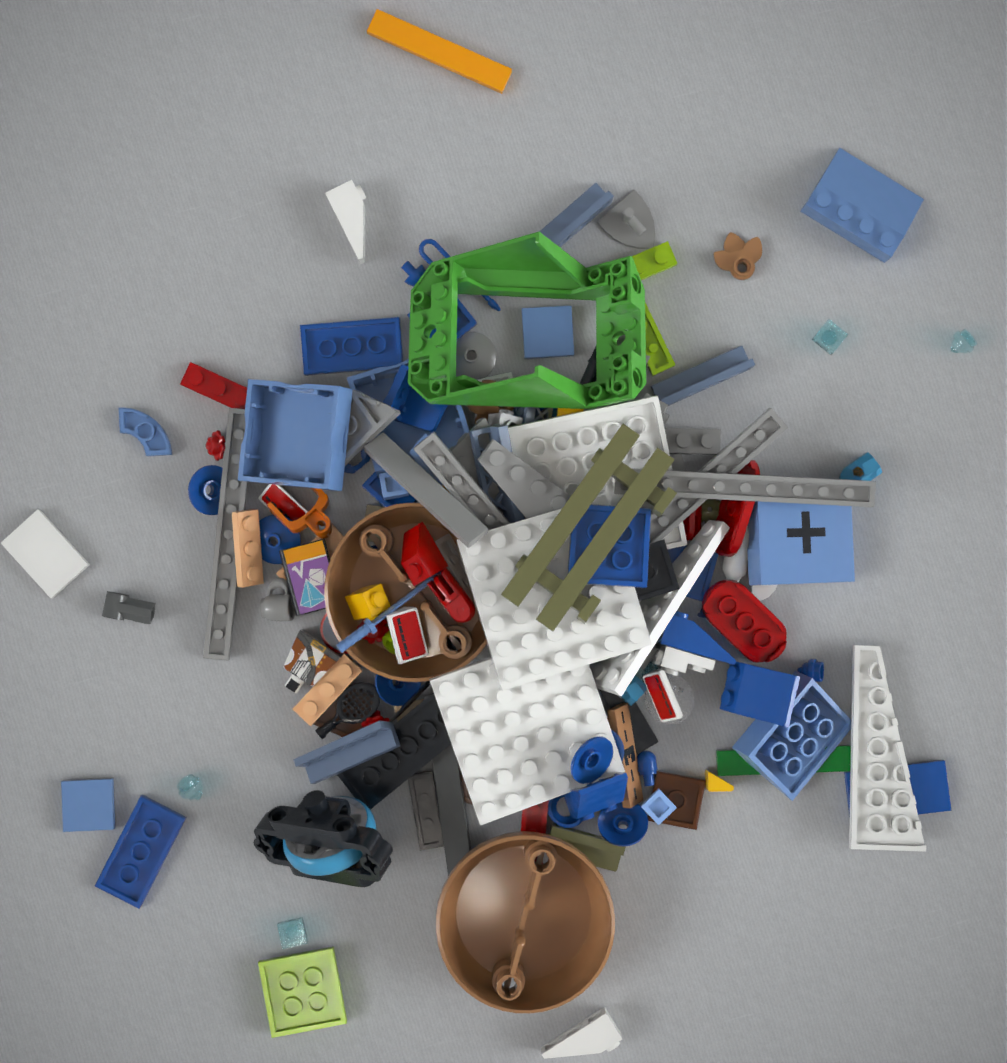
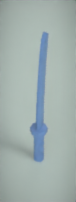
(369, 626)

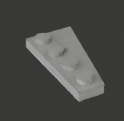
(522, 484)

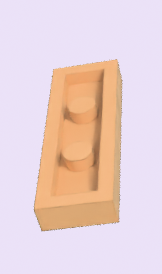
(247, 548)
(327, 689)

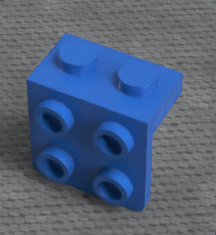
(413, 407)

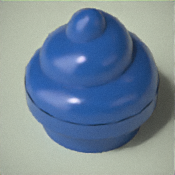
(813, 669)

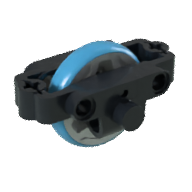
(325, 840)

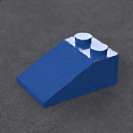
(690, 637)
(759, 693)
(597, 796)

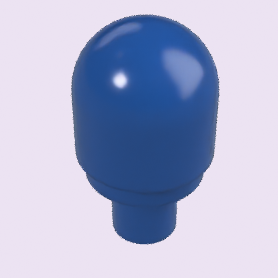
(647, 766)

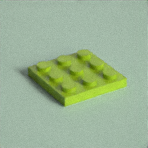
(302, 992)

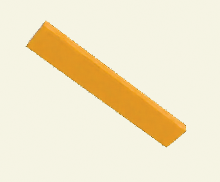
(439, 51)

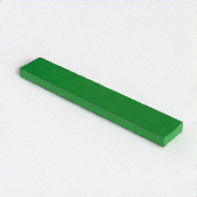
(732, 764)

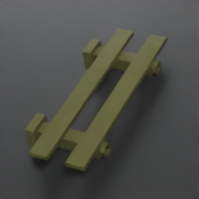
(640, 487)

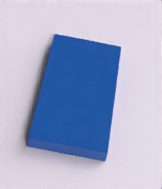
(351, 346)
(928, 786)
(140, 851)

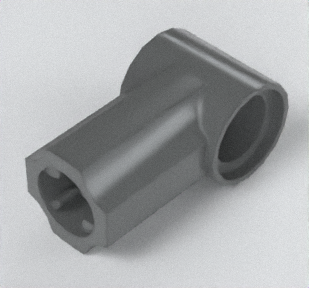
(121, 607)

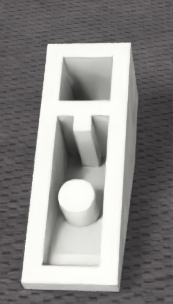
(350, 210)
(587, 1037)

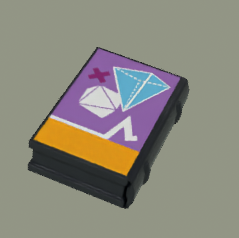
(306, 574)

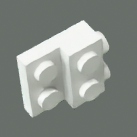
(677, 661)

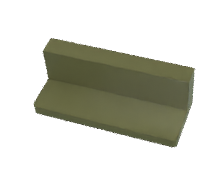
(593, 846)

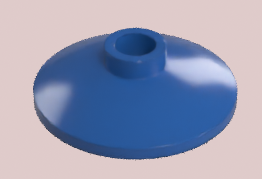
(202, 502)
(270, 527)
(395, 694)
(591, 760)
(635, 820)

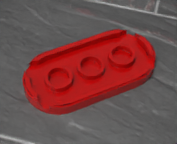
(736, 516)
(744, 621)

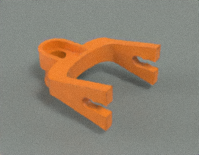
(311, 519)

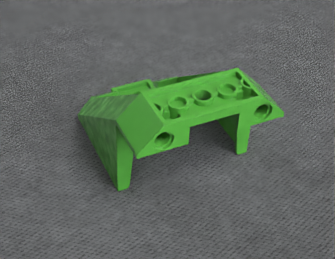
(532, 269)

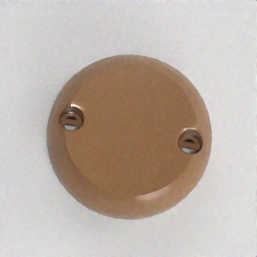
(360, 565)
(525, 922)

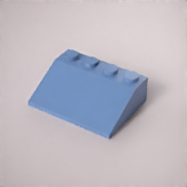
(862, 205)
(795, 753)

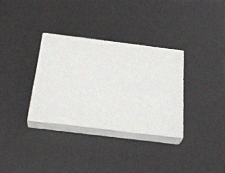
(45, 553)

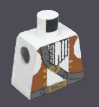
(308, 661)

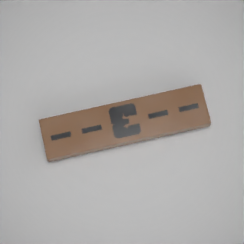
(620, 723)

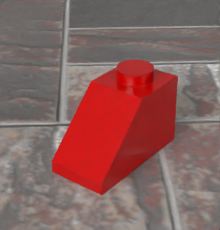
(421, 555)

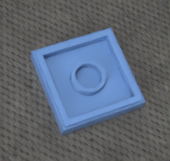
(547, 332)
(88, 805)

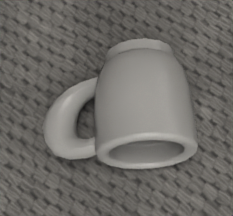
(277, 606)

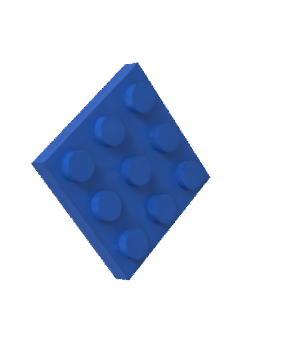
(628, 559)

